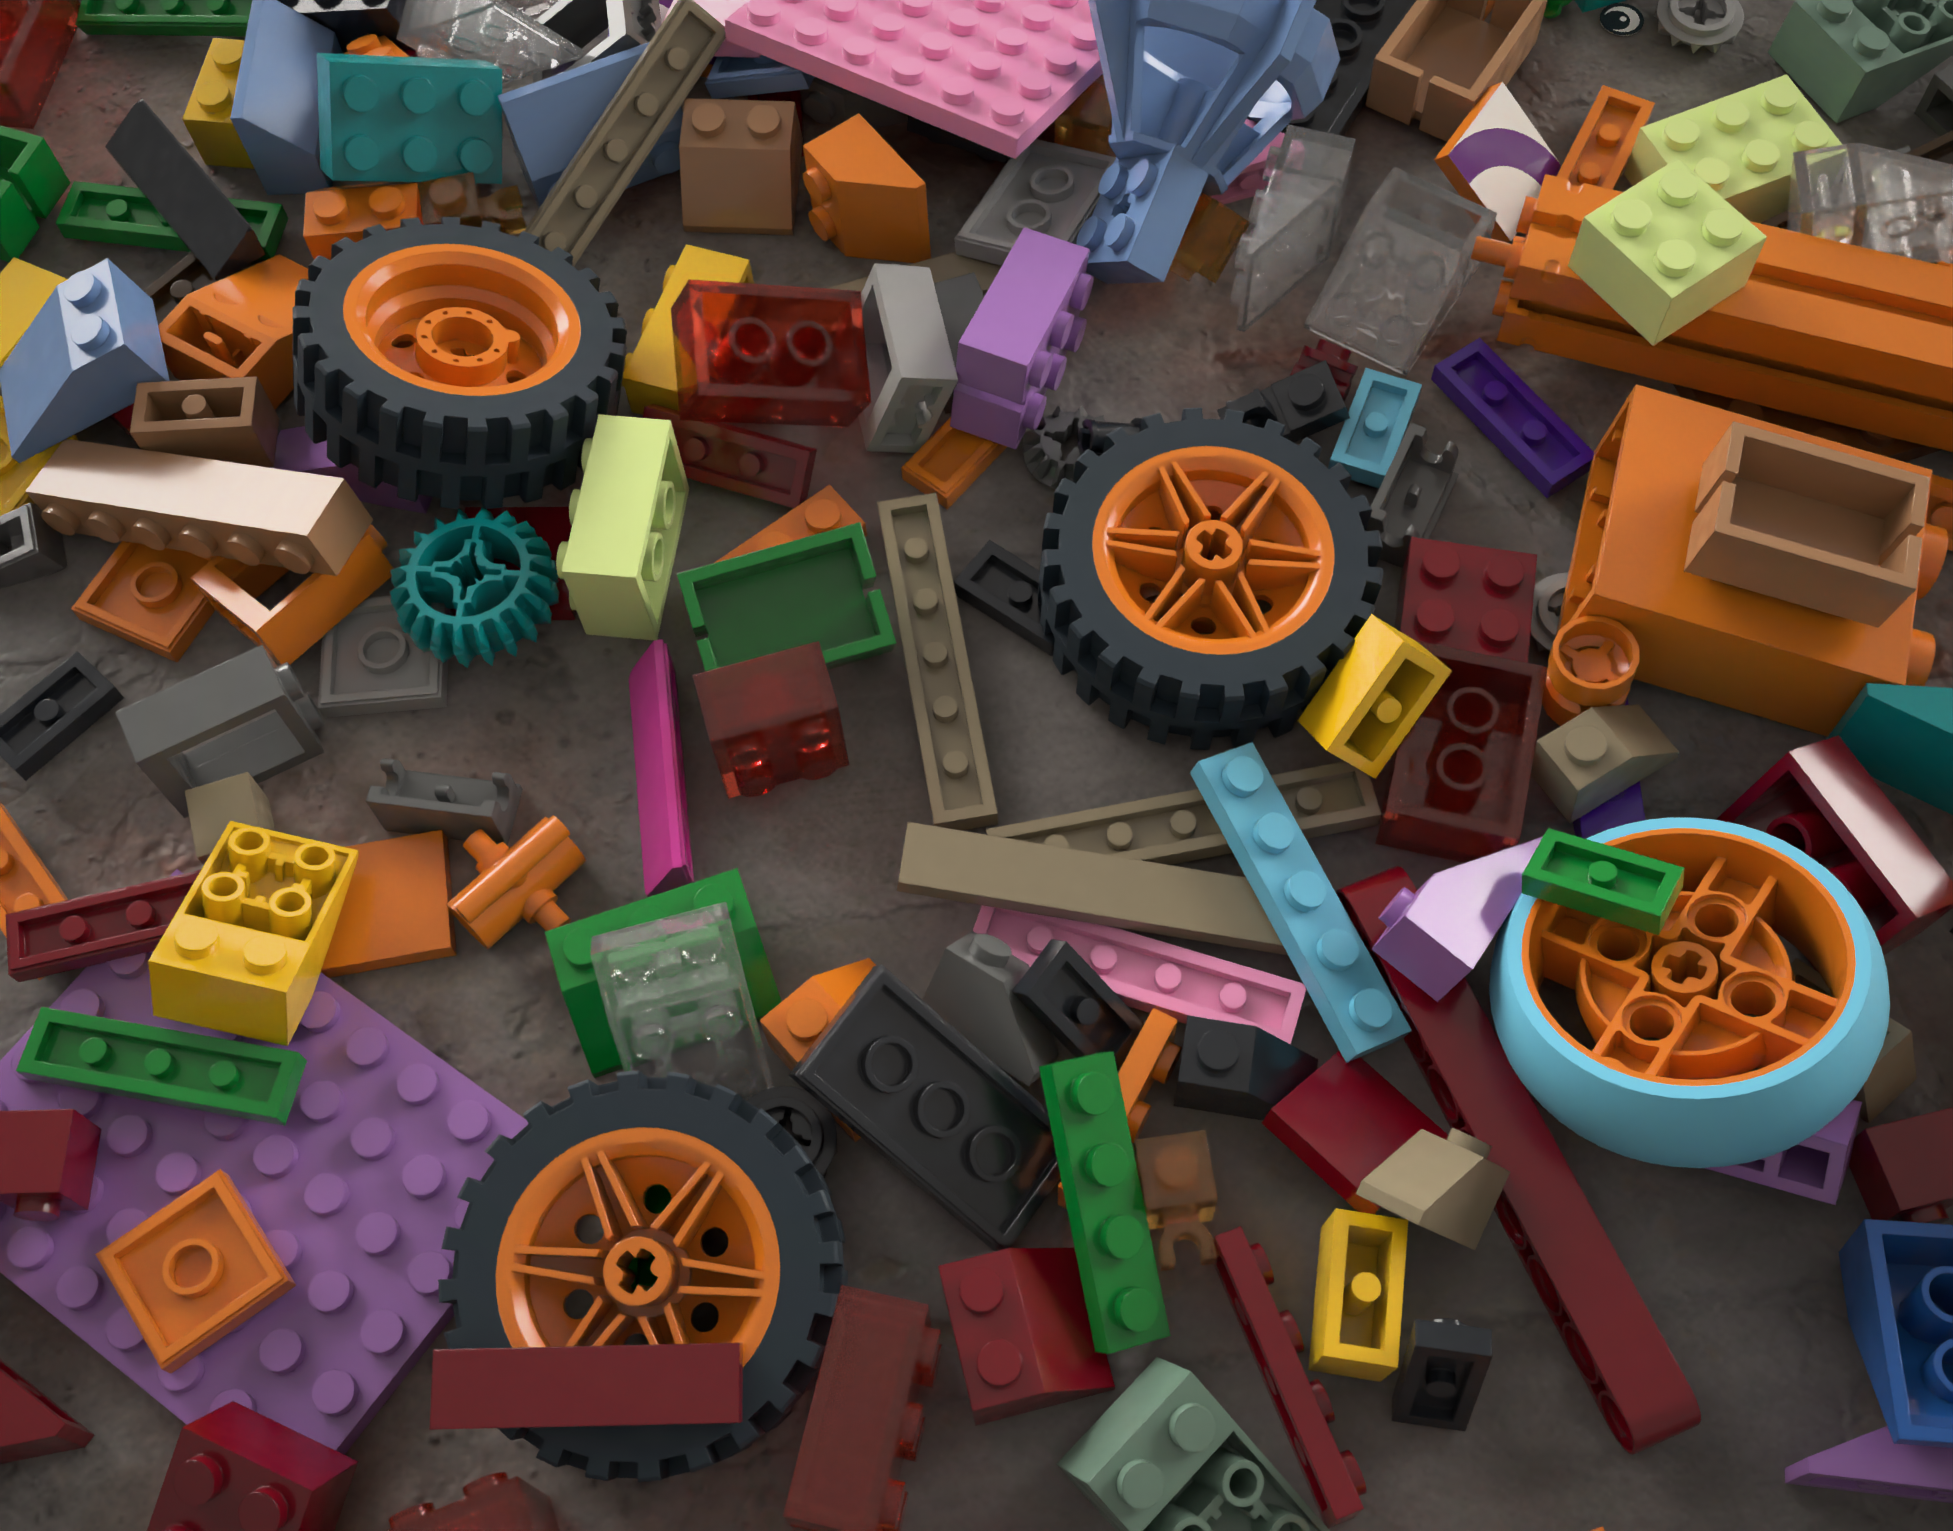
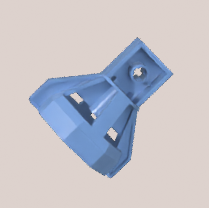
(1178, 104)

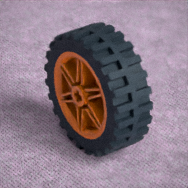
(455, 360)
(1213, 525)
(599, 1158)

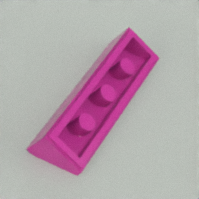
(660, 772)

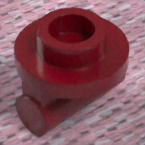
(1337, 360)

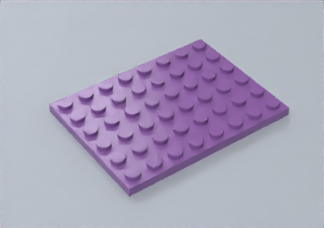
(343, 1192)

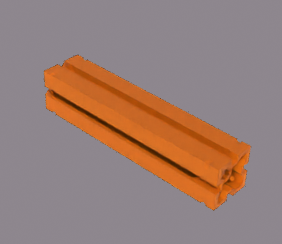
(1809, 334)

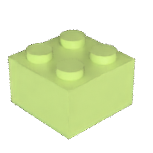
(1665, 251)

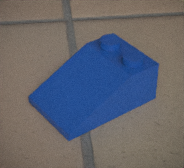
(1902, 1321)

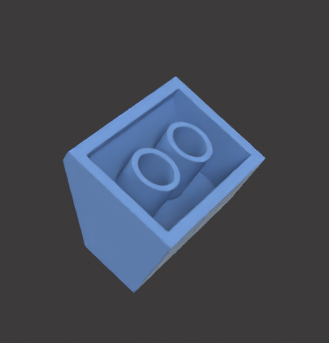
(279, 97)
(558, 113)

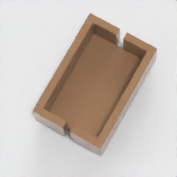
(1448, 58)
(1808, 525)

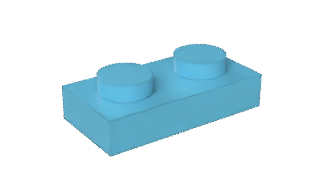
(1375, 426)

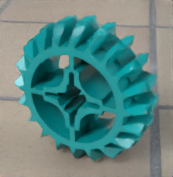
(459, 570)

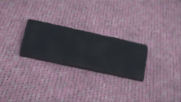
(183, 193)

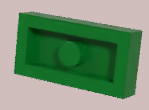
(1603, 881)

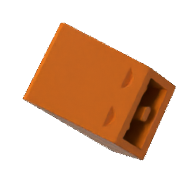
(238, 328)

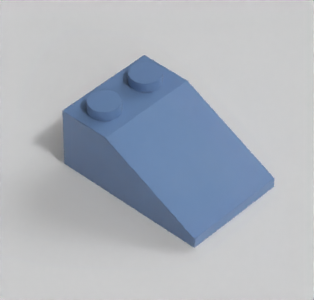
(80, 359)

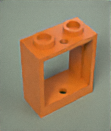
(306, 611)

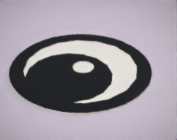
(1621, 19)

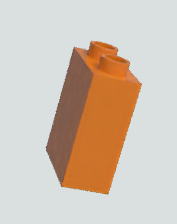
(1706, 633)

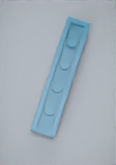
(1300, 902)

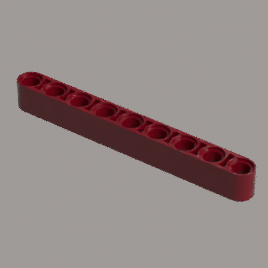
(1541, 1202)

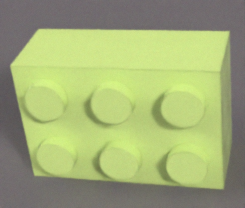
(1737, 145)
(624, 527)

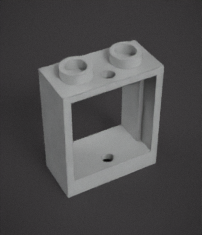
(905, 358)

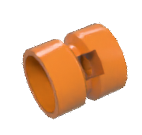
(1589, 667)

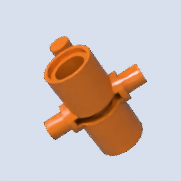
(516, 881)

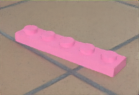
(1156, 973)

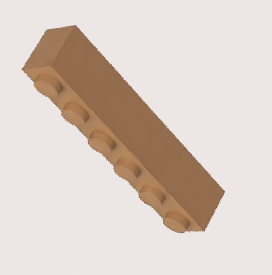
(201, 506)

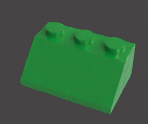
(576, 974)

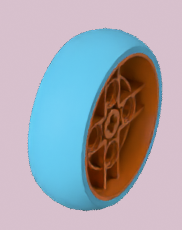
(1713, 962)

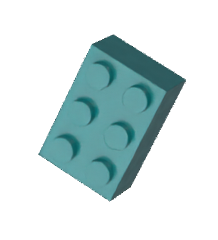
(408, 118)

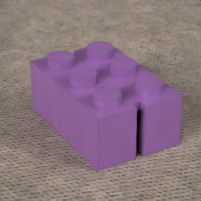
(1021, 338)

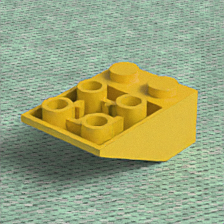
(252, 934)

